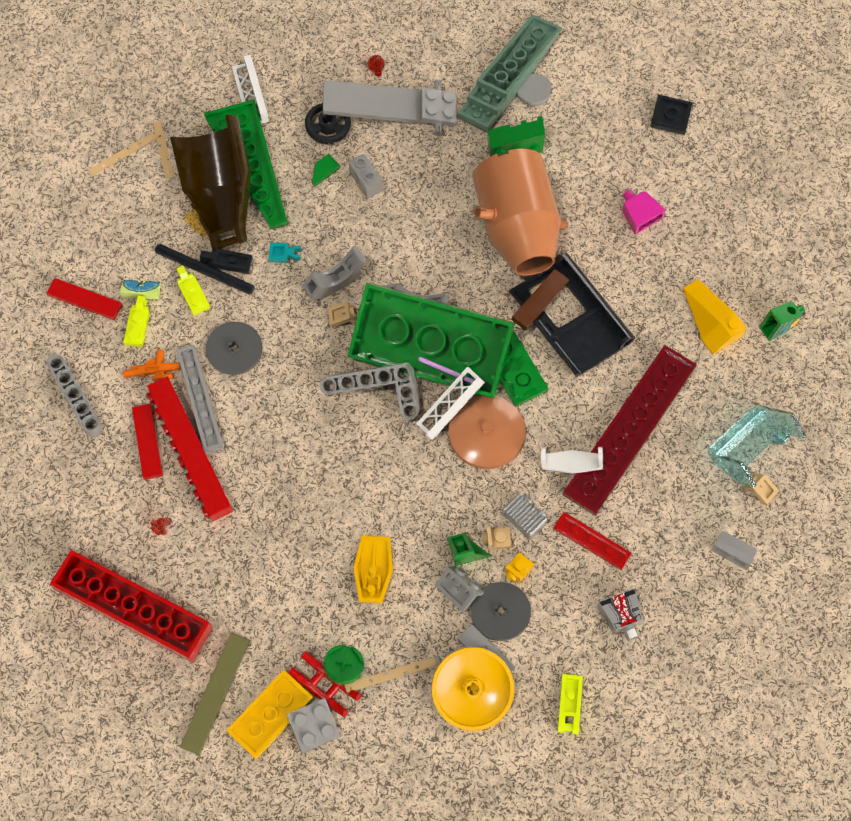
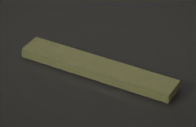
(215, 694)

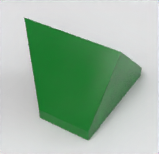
(465, 550)

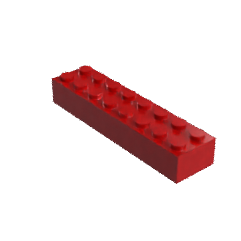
(131, 606)

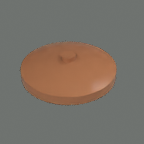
(487, 432)

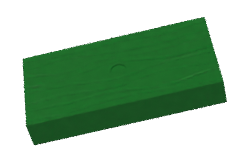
(404, 326)

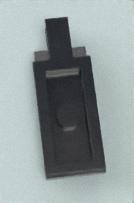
(227, 260)

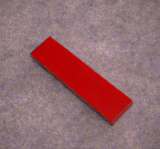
(84, 299)
(147, 441)
(592, 540)

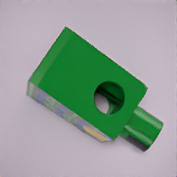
(787, 317)

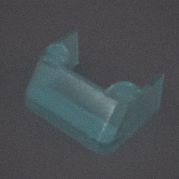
(750, 437)

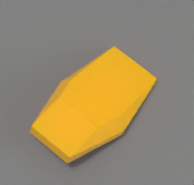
(373, 568)

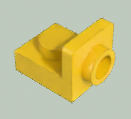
(518, 568)

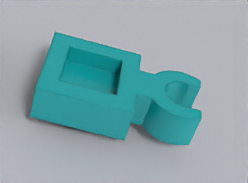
(281, 252)

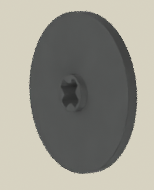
(245, 355)
(513, 620)

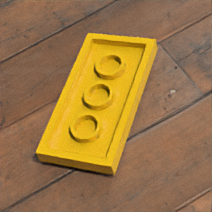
(267, 714)

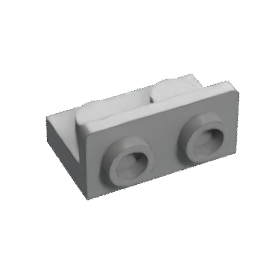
(458, 587)

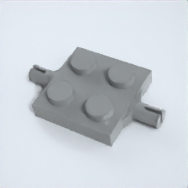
(437, 107)

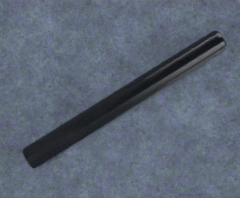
(204, 269)

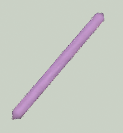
(444, 369)

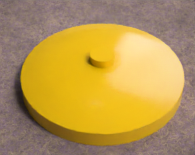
(472, 688)

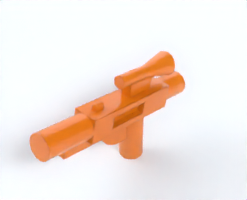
(153, 366)

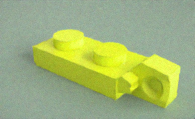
(192, 292)
(137, 323)

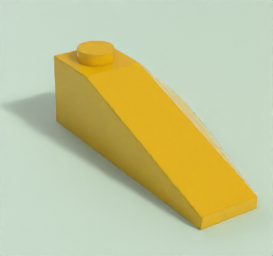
(715, 320)

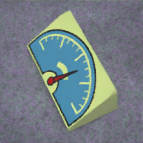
(133, 288)

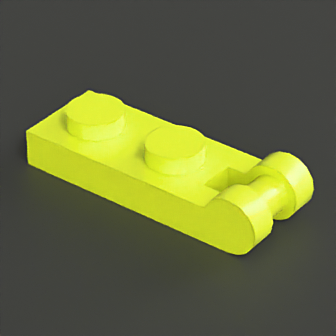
(570, 703)

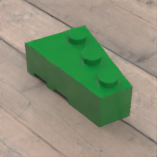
(523, 136)

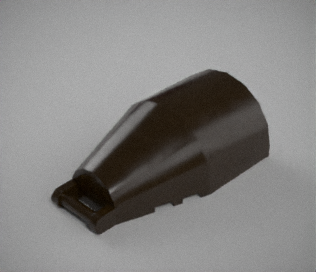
(216, 180)

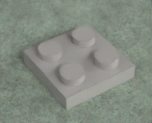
(313, 725)

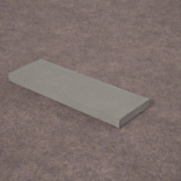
(371, 102)

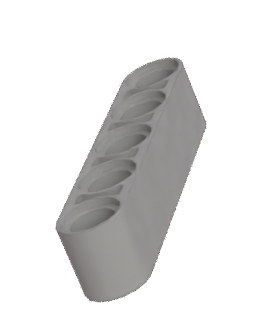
(70, 388)

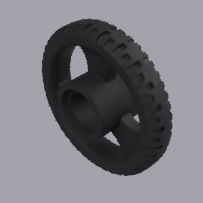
(327, 129)

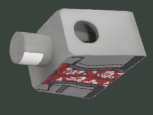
(622, 613)

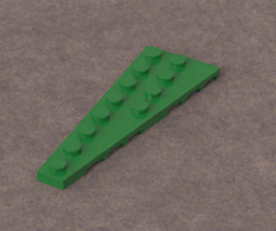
(263, 181)

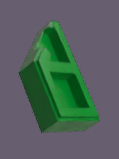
(324, 168)

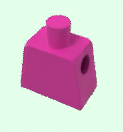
(641, 210)

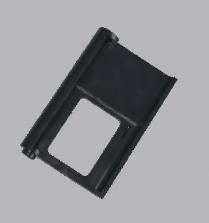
(588, 337)

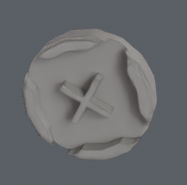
(535, 90)

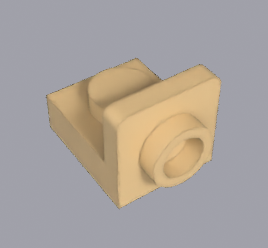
(342, 314)
(764, 488)
(497, 538)

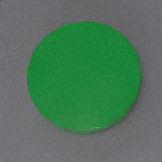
(343, 664)

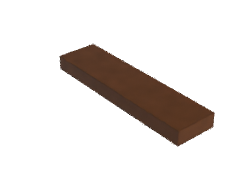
(540, 299)

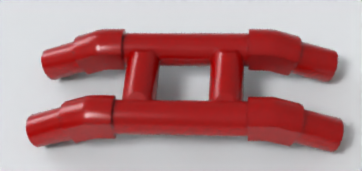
(311, 685)

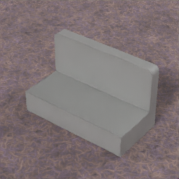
(734, 550)

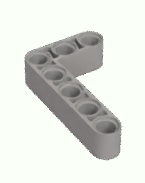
(377, 380)

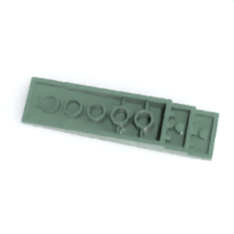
(508, 72)

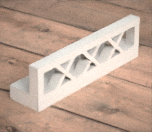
(255, 87)
(455, 408)

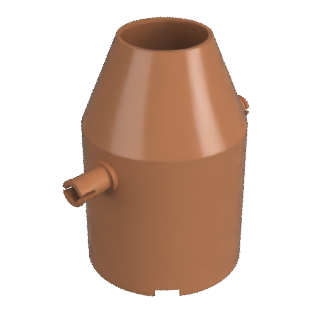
(519, 209)

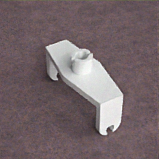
(572, 461)

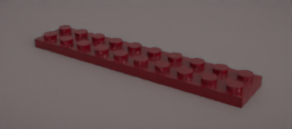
(631, 428)

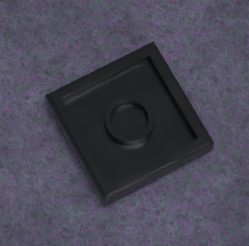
(671, 114)

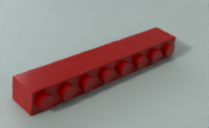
(190, 449)

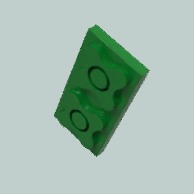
(520, 374)

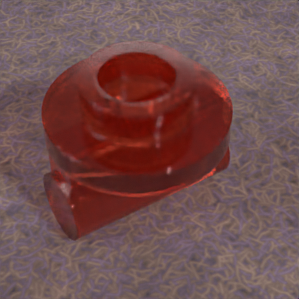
(376, 64)
(159, 525)

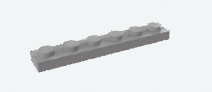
(200, 399)

